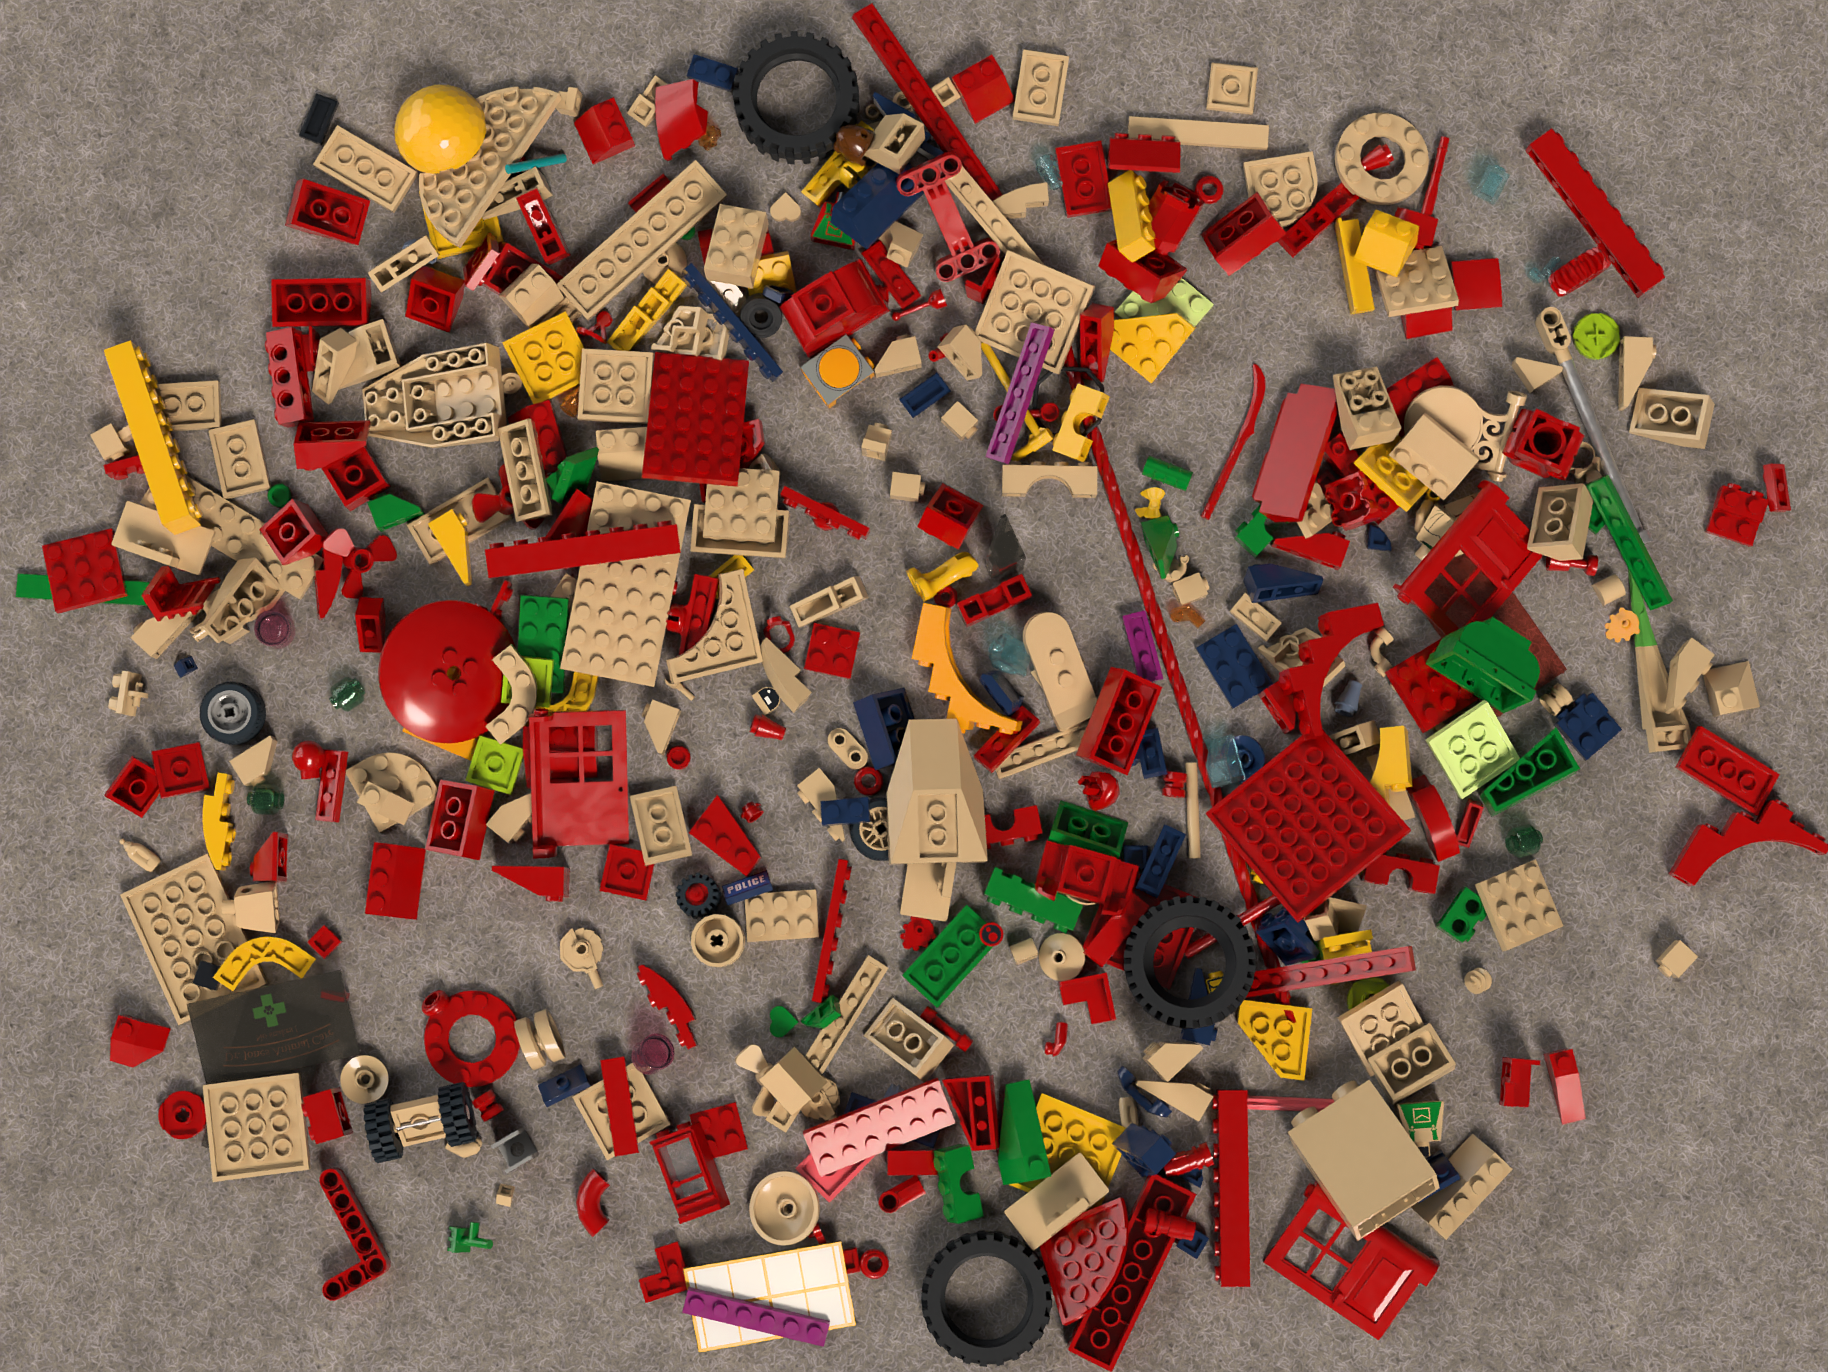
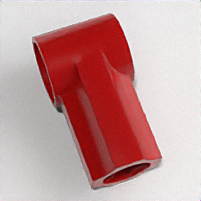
(903, 1193)

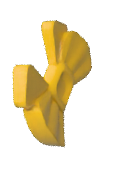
(1154, 496)

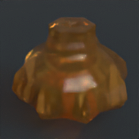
(711, 137)

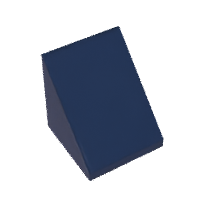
(184, 666)

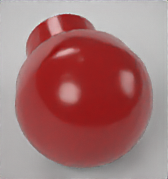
(308, 759)

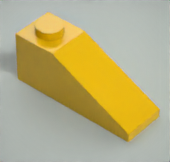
(454, 540)

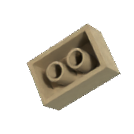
(736, 246)

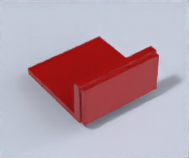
(980, 293)
(311, 346)

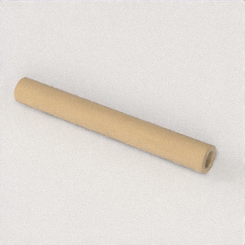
(1192, 810)

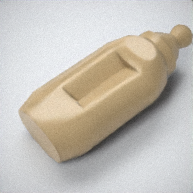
(141, 855)
(1128, 1111)

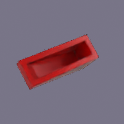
(1469, 822)

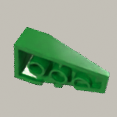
(1022, 1146)

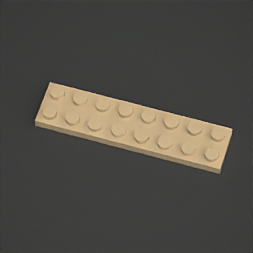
(641, 240)
(240, 538)

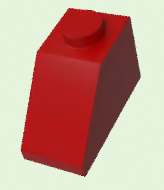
(370, 624)

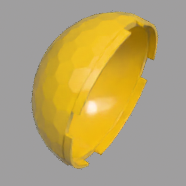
(439, 128)

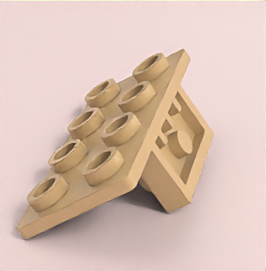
(143, 534)
(928, 890)
(1056, 1201)

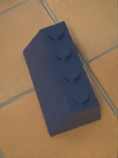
(873, 205)

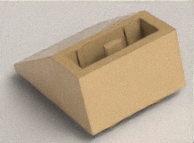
(373, 355)
(1365, 392)

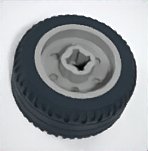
(247, 707)

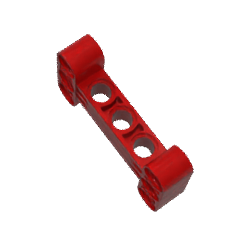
(948, 217)

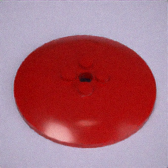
(417, 663)

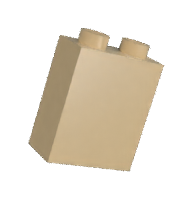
(1362, 1158)

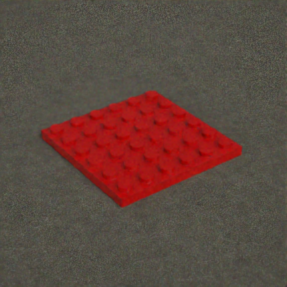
(1307, 823)

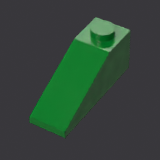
(1161, 542)

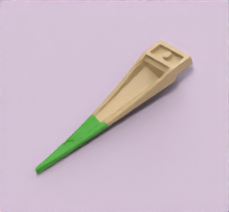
(1663, 730)

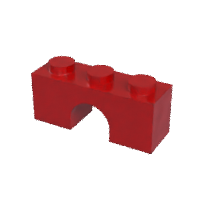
(994, 601)
(1025, 826)
(1421, 873)

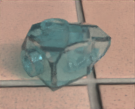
(1009, 655)

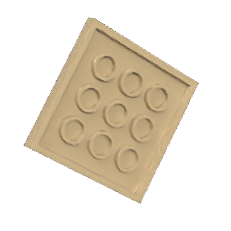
(1034, 294)
(256, 1127)

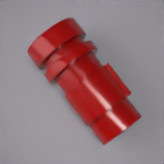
(1189, 1160)
(1169, 1225)

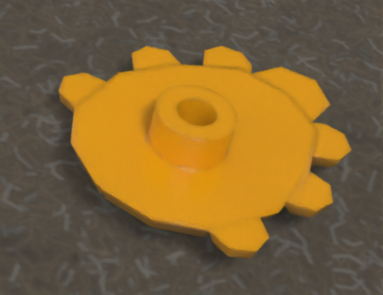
(1622, 625)

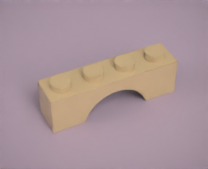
(1079, 479)

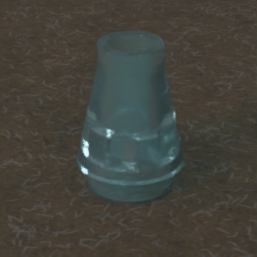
(1048, 169)

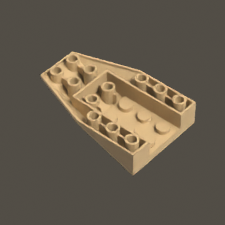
(440, 399)
(935, 798)

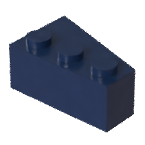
(1144, 1149)

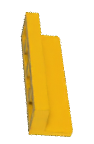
(1354, 273)

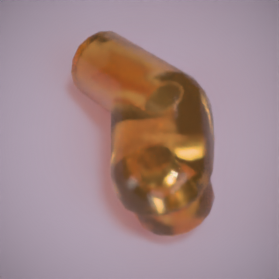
(1187, 613)

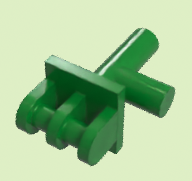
(466, 1237)

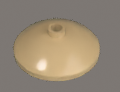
(770, 1204)

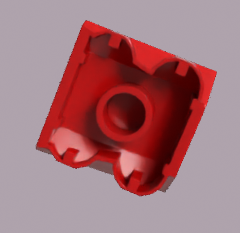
(1352, 502)

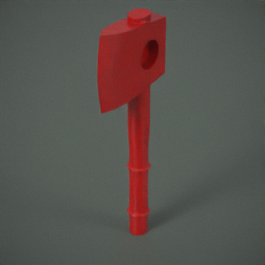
(1425, 221)

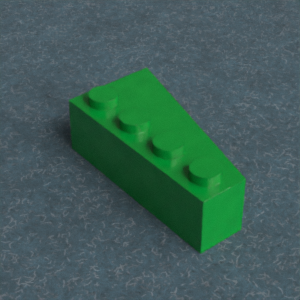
(1534, 772)
(1023, 897)

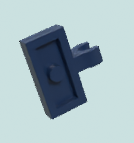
(1151, 755)

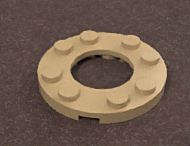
(1361, 182)

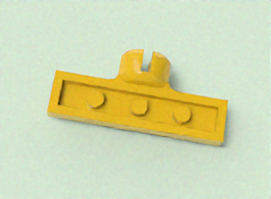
(832, 174)

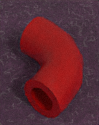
(588, 1202)

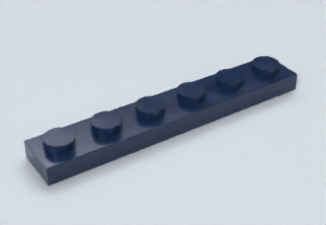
(736, 328)

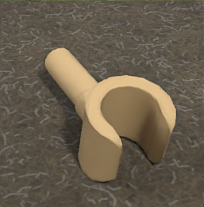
(680, 687)

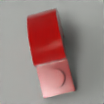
(1434, 817)

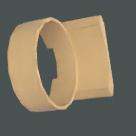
(1589, 473)

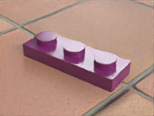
(1142, 646)

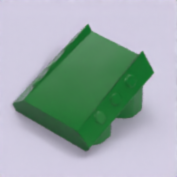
(572, 475)

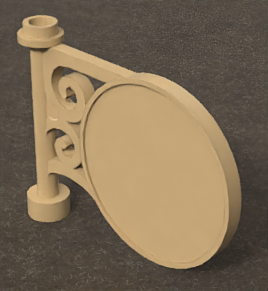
(1463, 419)

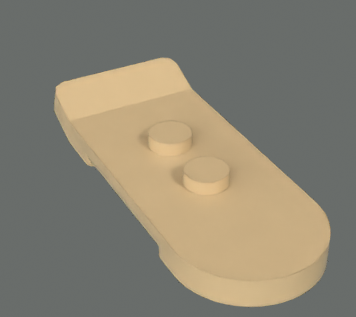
(1059, 669)

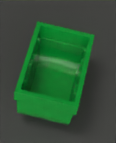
(1491, 660)

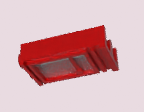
(689, 1171)

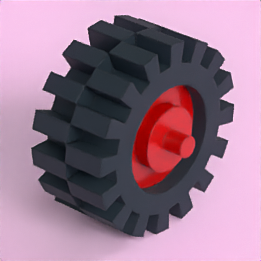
(698, 896)

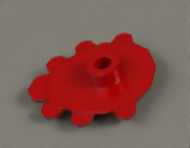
(917, 933)

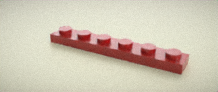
(834, 920)

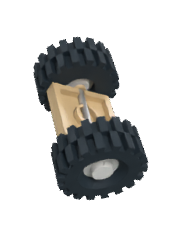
(419, 1121)

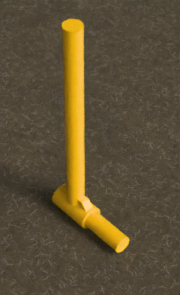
(1039, 436)

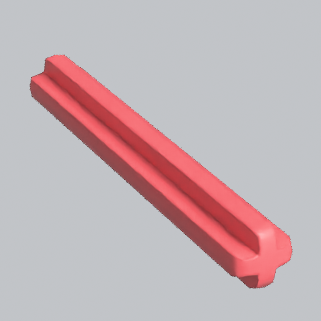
(1287, 1103)

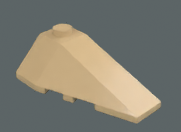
(241, 598)

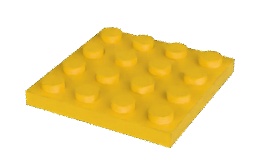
(1074, 1131)

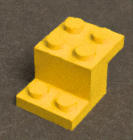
(1345, 945)

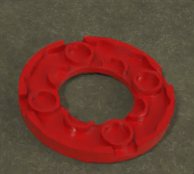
(506, 1045)

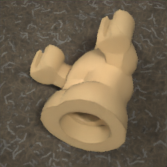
(1176, 569)

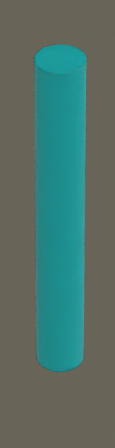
(539, 162)

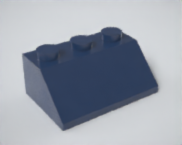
(883, 724)

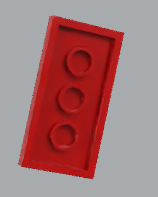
(1727, 770)

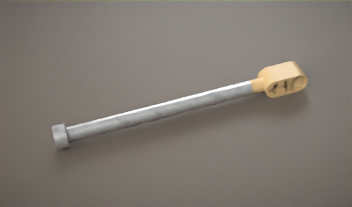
(1585, 407)

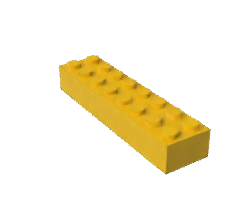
(153, 437)

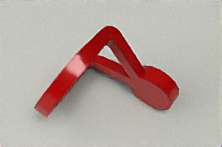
(604, 319)
(778, 621)

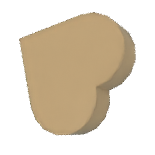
(786, 209)

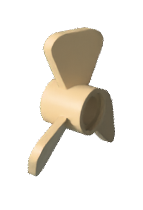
(753, 1060)

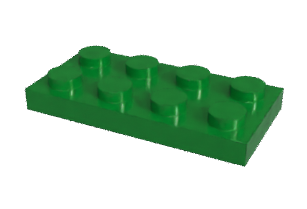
(544, 632)
(949, 957)

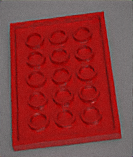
(695, 419)

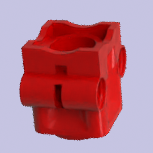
(1561, 436)

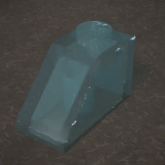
(1224, 762)

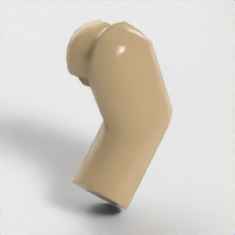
(466, 1150)

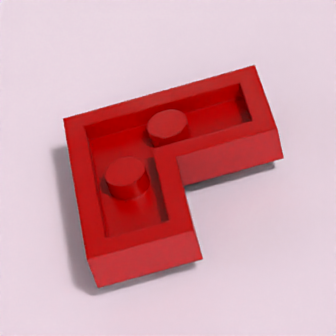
(670, 1279)

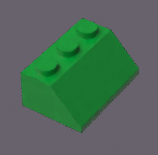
(1088, 829)

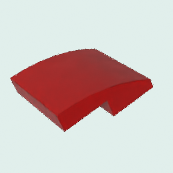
(1477, 283)

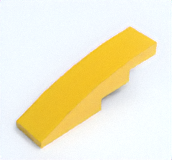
(647, 312)

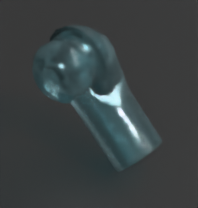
(1551, 266)

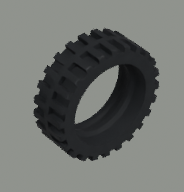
(787, 50)
(1025, 1333)

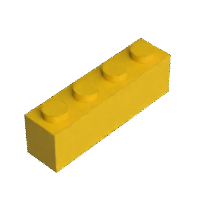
(1131, 215)

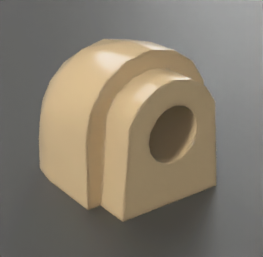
(764, 462)

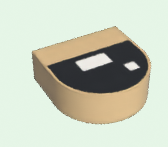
(767, 699)

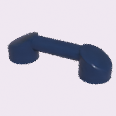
(1157, 1108)

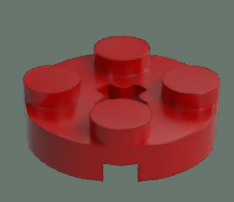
(173, 1105)

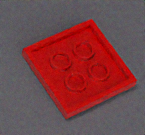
(84, 571)
(1426, 692)

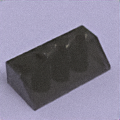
(1005, 552)

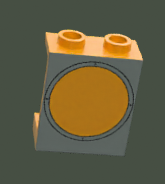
(837, 370)

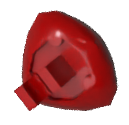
(1101, 789)

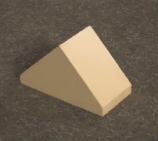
(1534, 373)

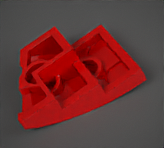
(678, 116)

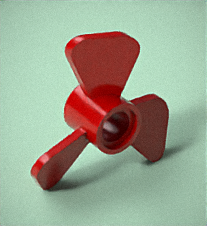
(487, 505)
(378, 550)

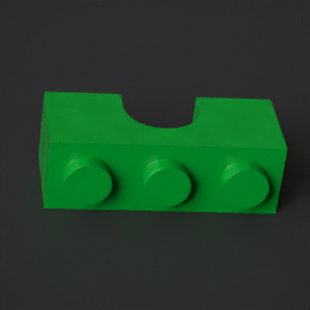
(1253, 535)
(951, 1165)

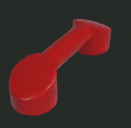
(1048, 412)

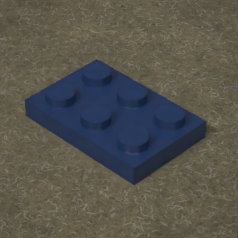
(1234, 666)

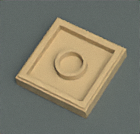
(1232, 88)

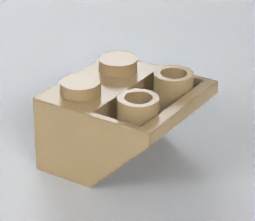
(896, 141)

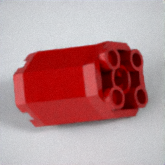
(1172, 215)

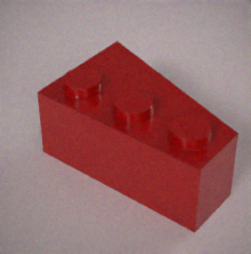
(725, 837)
(976, 1108)

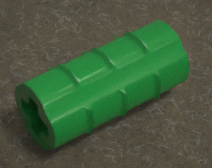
(1167, 473)

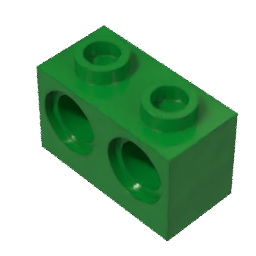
(1458, 911)

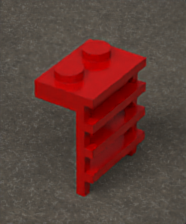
(168, 597)

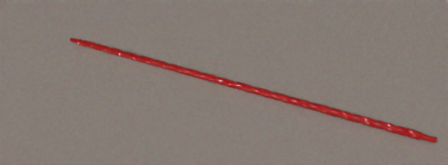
(1171, 663)

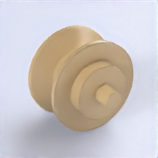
(510, 380)
(1478, 980)

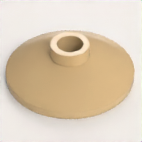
(675, 260)
(1072, 953)
(352, 1081)

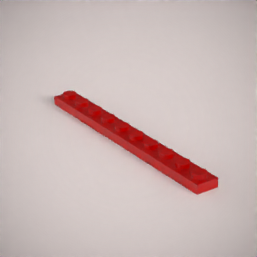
(921, 96)

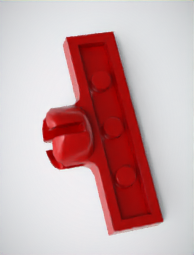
(824, 514)
(697, 615)

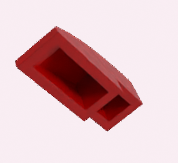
(327, 581)
(1115, 931)
(911, 1162)

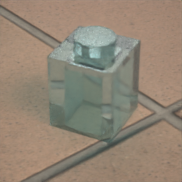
(1491, 184)

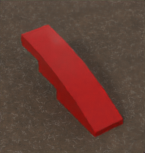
(1317, 219)

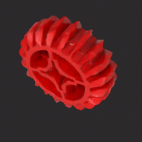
(1579, 271)

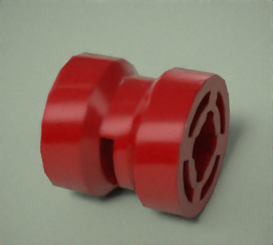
(1174, 784)
(484, 1101)

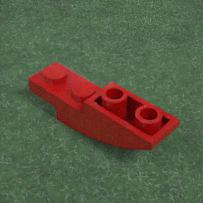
(664, 995)

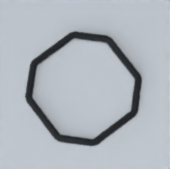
(1072, 369)

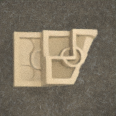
(688, 335)
(1282, 658)

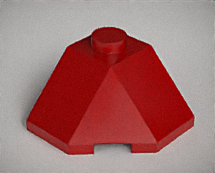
(136, 1040)

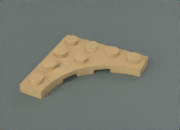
(729, 640)

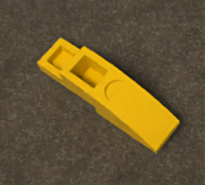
(217, 832)

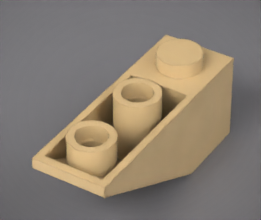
(1684, 670)
(816, 789)
(512, 818)

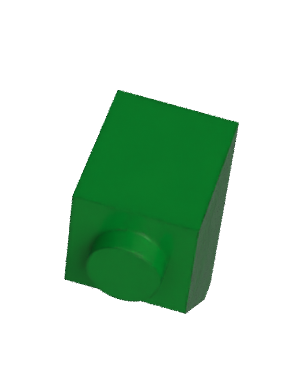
(392, 511)

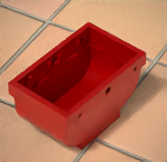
(834, 307)

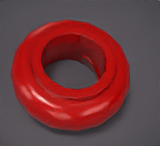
(1209, 180)
(868, 791)
(434, 1003)
(864, 1263)

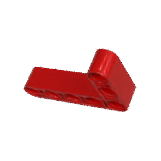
(355, 1236)

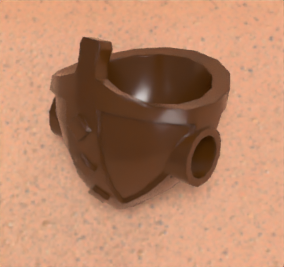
(852, 144)

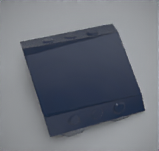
(1001, 691)

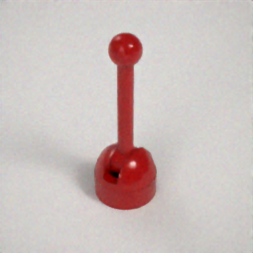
(935, 300)

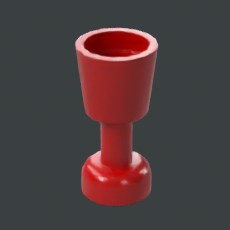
(1589, 564)

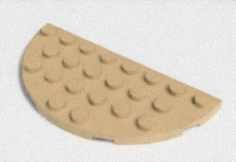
(461, 196)

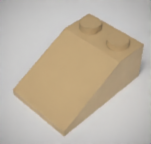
(1672, 417)
(909, 1040)

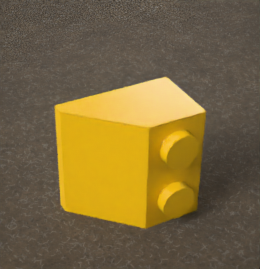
(1386, 243)

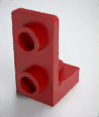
(504, 595)

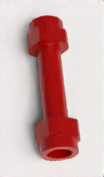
(962, 1041)

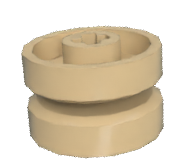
(705, 934)
(540, 1039)

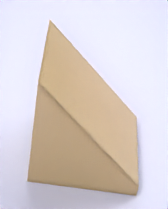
(505, 1196)

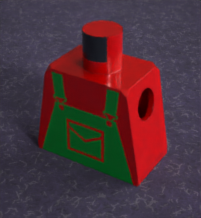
(827, 233)

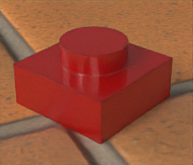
(324, 941)

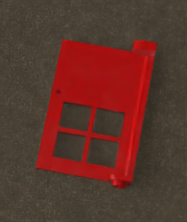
(1492, 541)
(577, 810)
(1375, 1281)

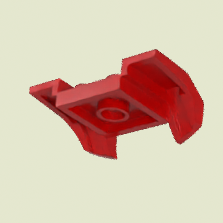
(1086, 876)

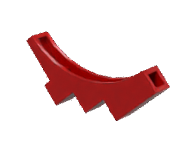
(1317, 655)
(1772, 824)

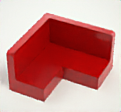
(1095, 991)
(1516, 1081)

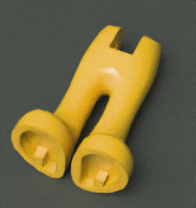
(930, 583)

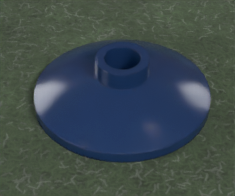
(1251, 747)

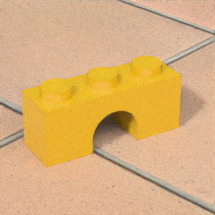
(1083, 403)

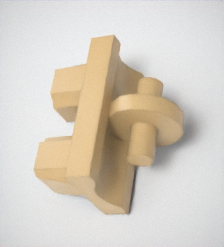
(129, 693)

